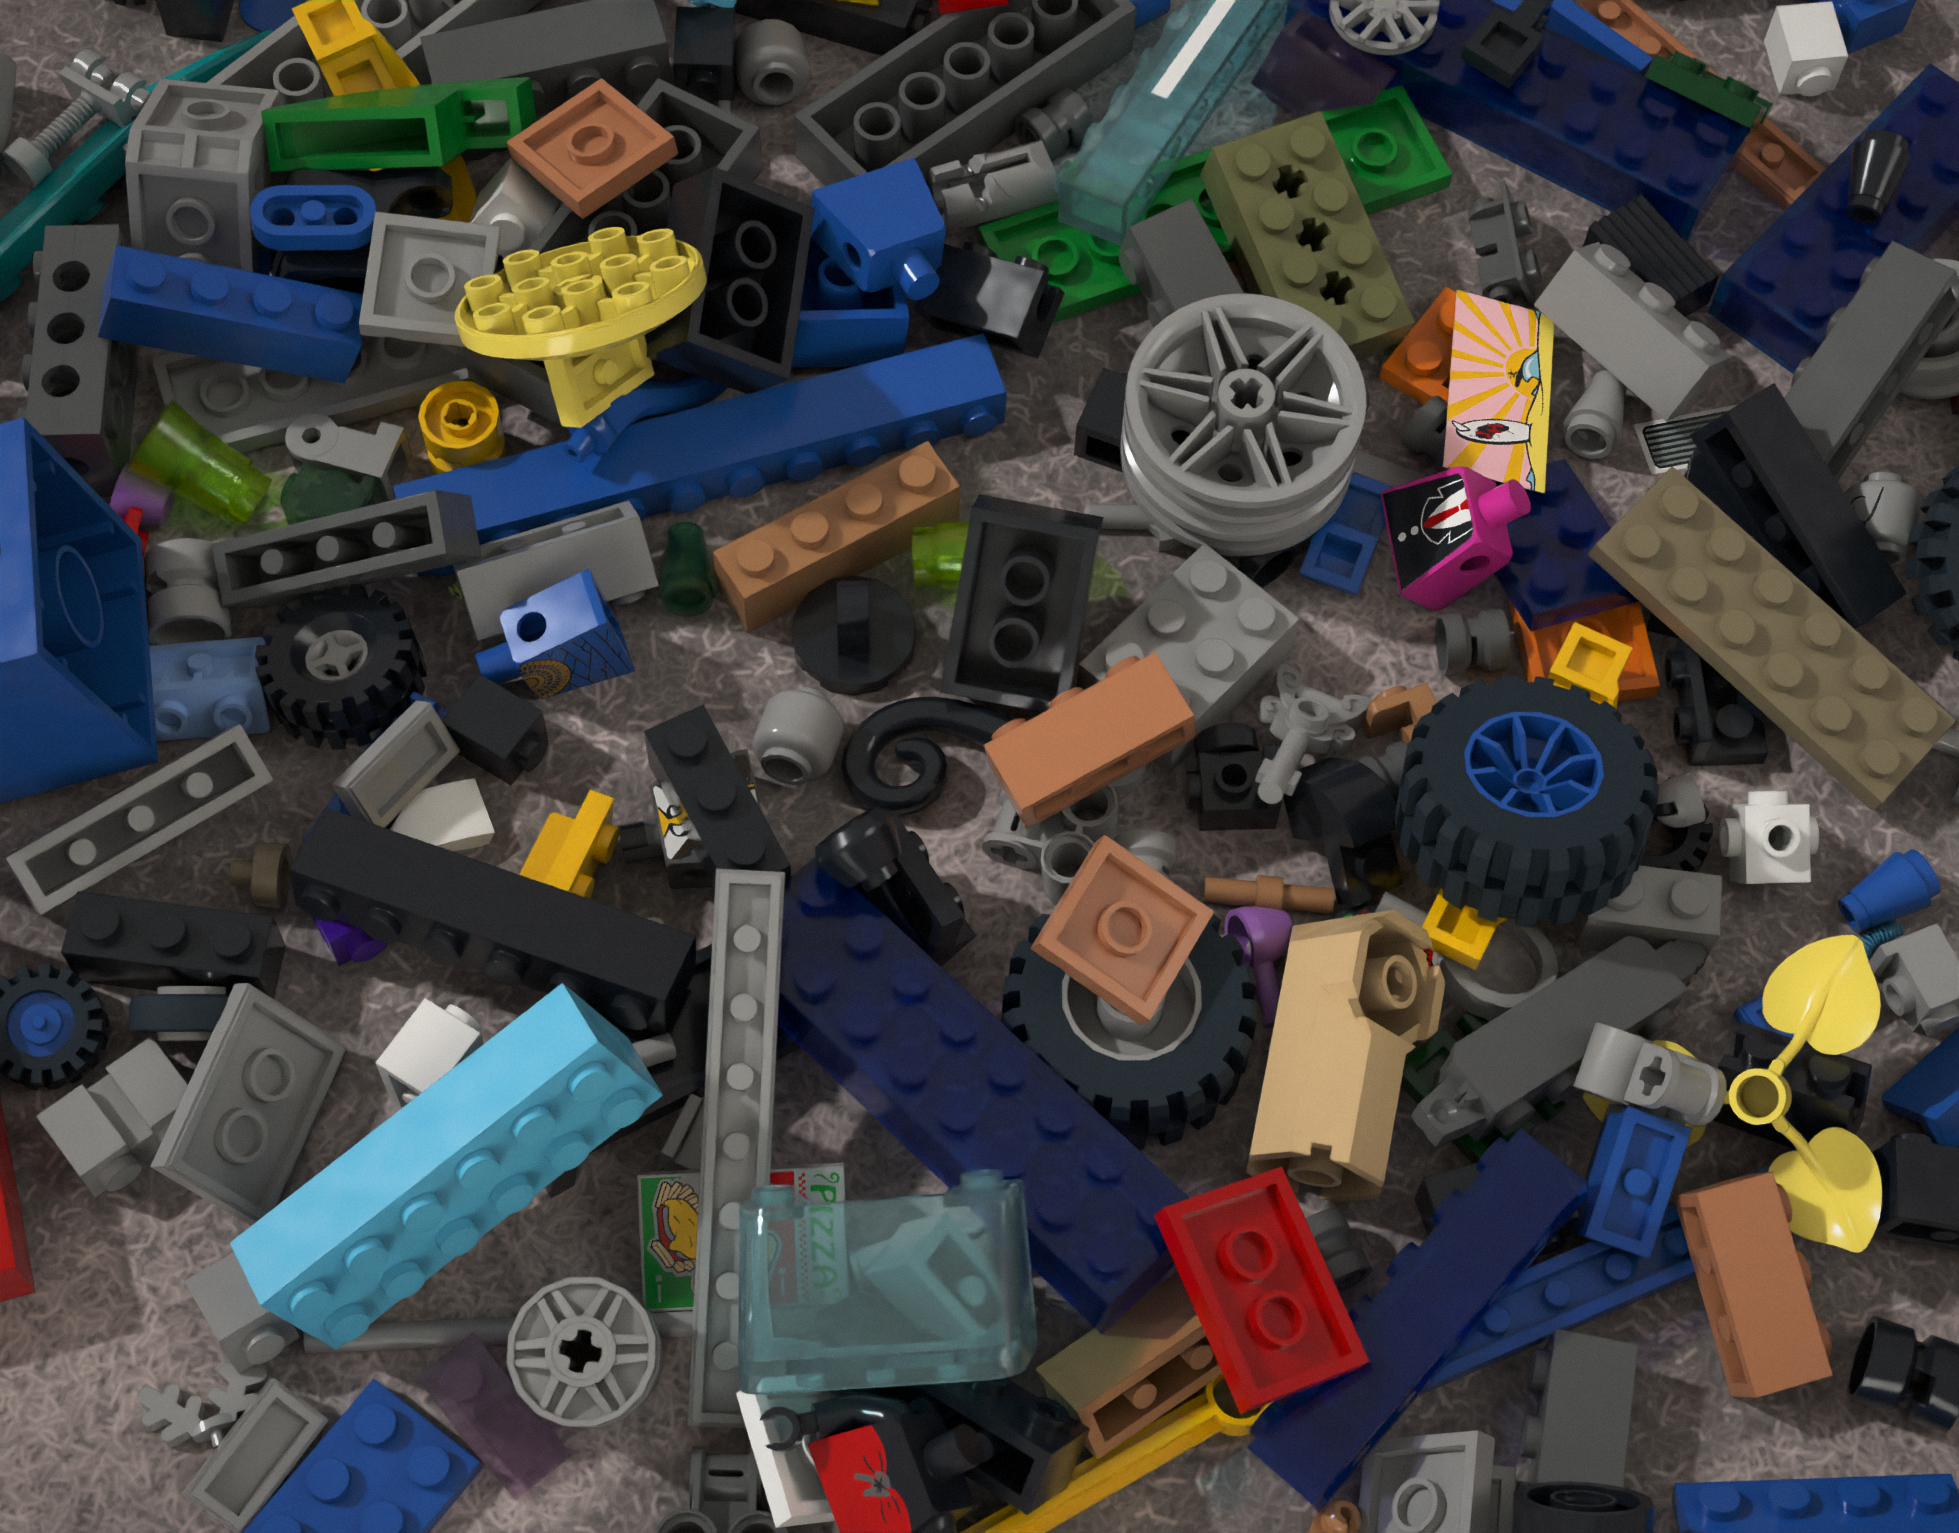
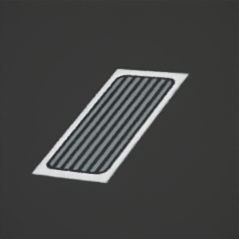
(1670, 442)

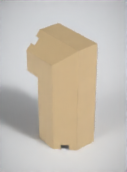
(1338, 1049)

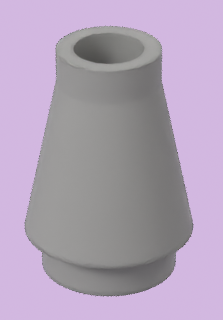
(1596, 420)

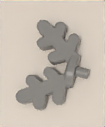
(188, 1421)

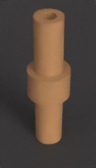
(1268, 893)

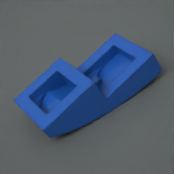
(1347, 542)

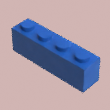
(230, 315)

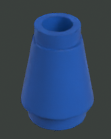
(1890, 891)

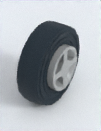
(178, 1012)

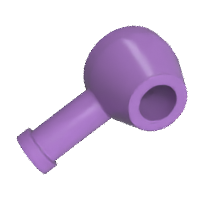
(142, 494)
(1269, 940)

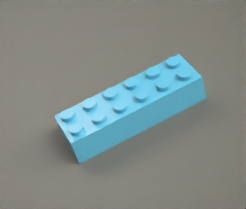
(445, 1169)

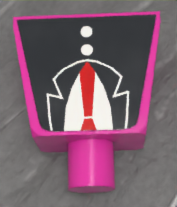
(1450, 532)

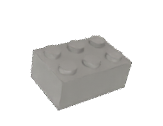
(1212, 635)

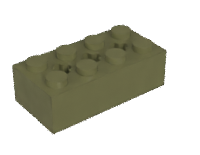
(1294, 192)

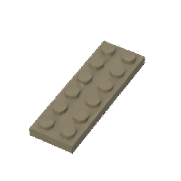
(1772, 638)

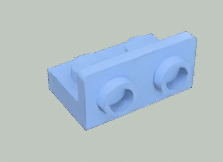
(207, 688)

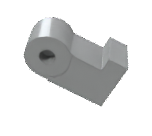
(323, 445)

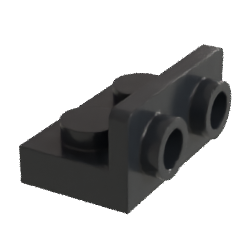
(1712, 715)

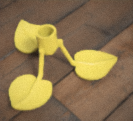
(1834, 1004)

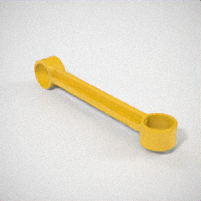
(1126, 1463)

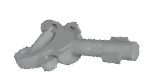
(1305, 724)

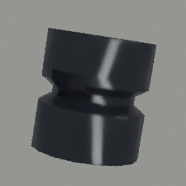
(1885, 1370)

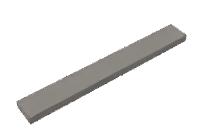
(734, 1124)

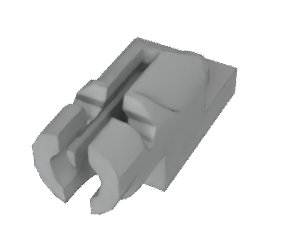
(995, 184)

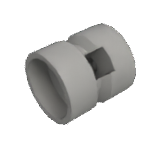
(184, 593)

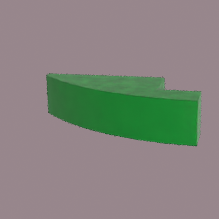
(398, 125)

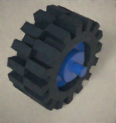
(49, 1027)

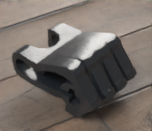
(394, 190)

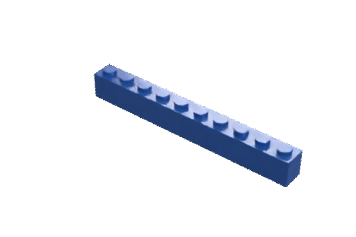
(740, 442)

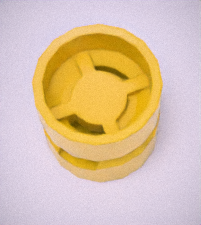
(461, 426)

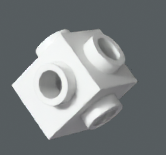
(1773, 860)

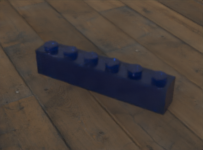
(1421, 1315)

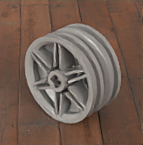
(1240, 423)

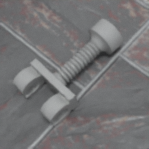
(87, 84)

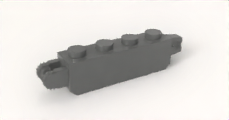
(1542, 1040)

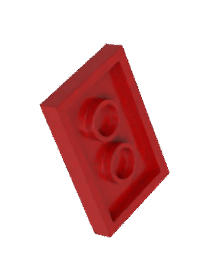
(1261, 1289)

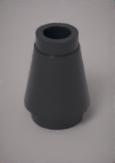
(1875, 174)

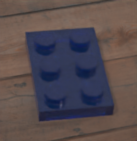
(1550, 565)

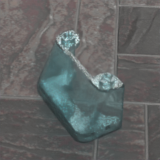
(884, 1288)

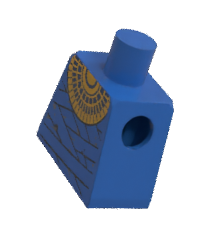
(559, 640)

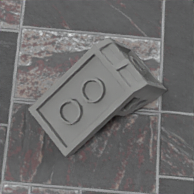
(195, 170)

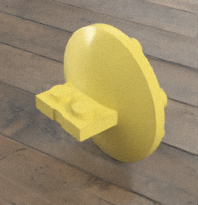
(583, 312)

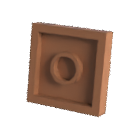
(592, 148)
(1122, 930)

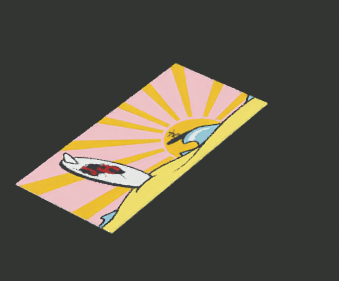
(1499, 391)

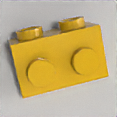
(572, 848)

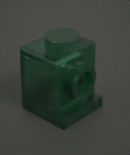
(324, 493)

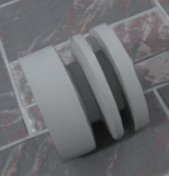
(606, 1388)

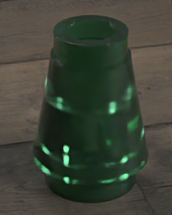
(686, 572)

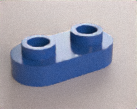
(313, 217)

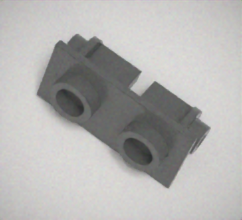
(1502, 227)

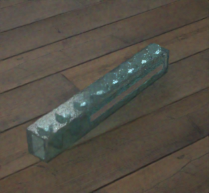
(1160, 113)

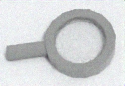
(1512, 968)

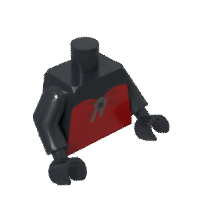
(886, 1463)

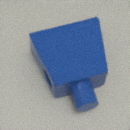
(882, 229)

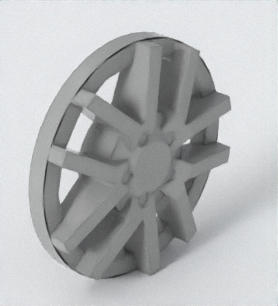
(1385, 17)

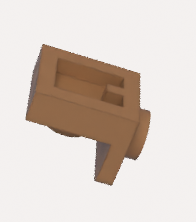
(1398, 709)

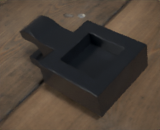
(1507, 42)

